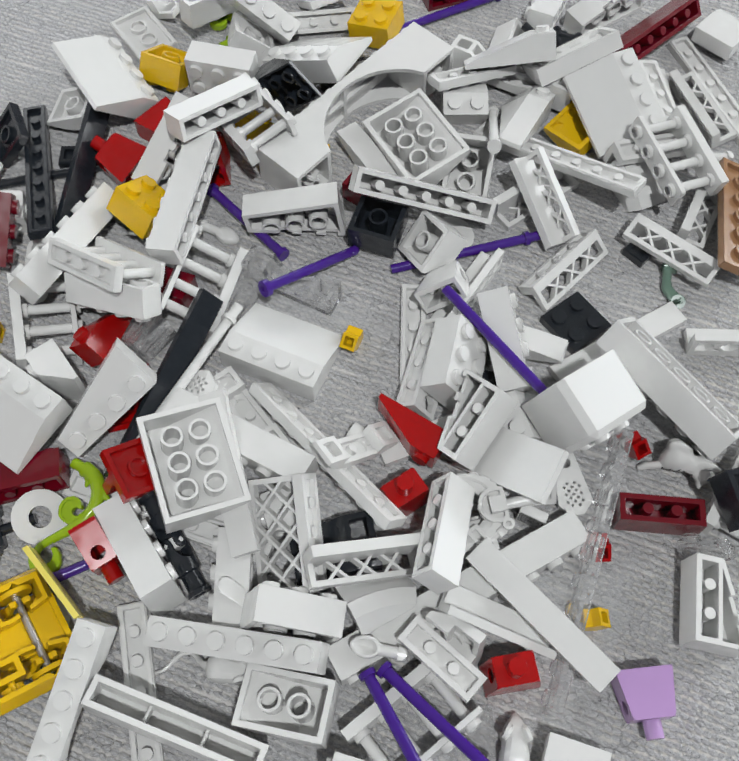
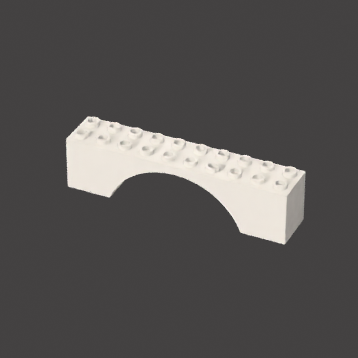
(383, 77)

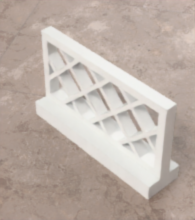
(305, 532)

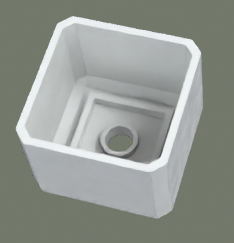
(586, 405)

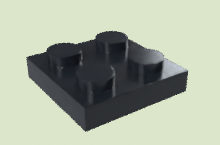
(12, 134)
(576, 322)

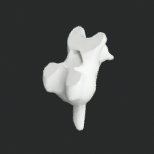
(680, 457)

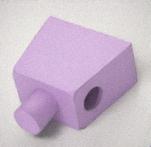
(646, 697)

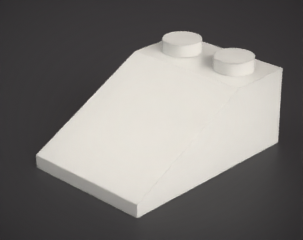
(475, 170)
(287, 705)

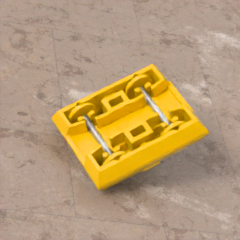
(29, 639)

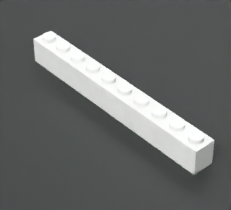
(530, 554)

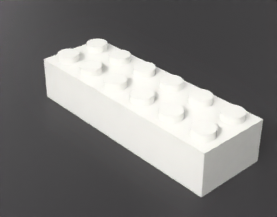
(671, 387)

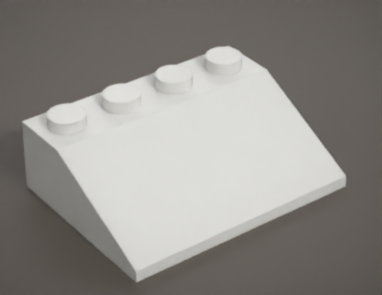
(322, 58)
(106, 75)
(611, 97)
(416, 138)
(281, 350)
(27, 415)
(192, 463)

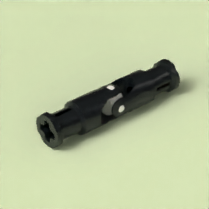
(187, 564)

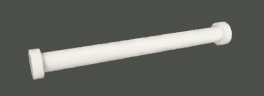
(494, 144)

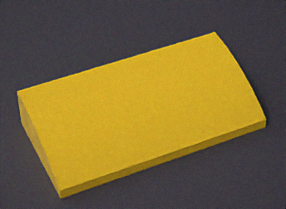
(568, 131)

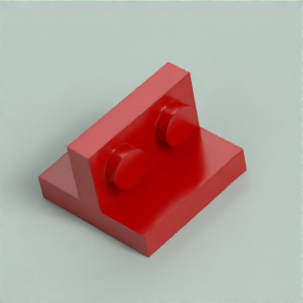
(127, 470)

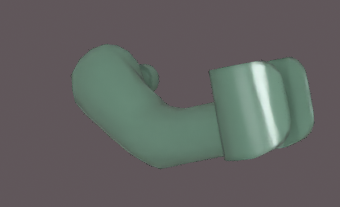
(666, 286)

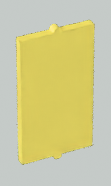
(53, 582)

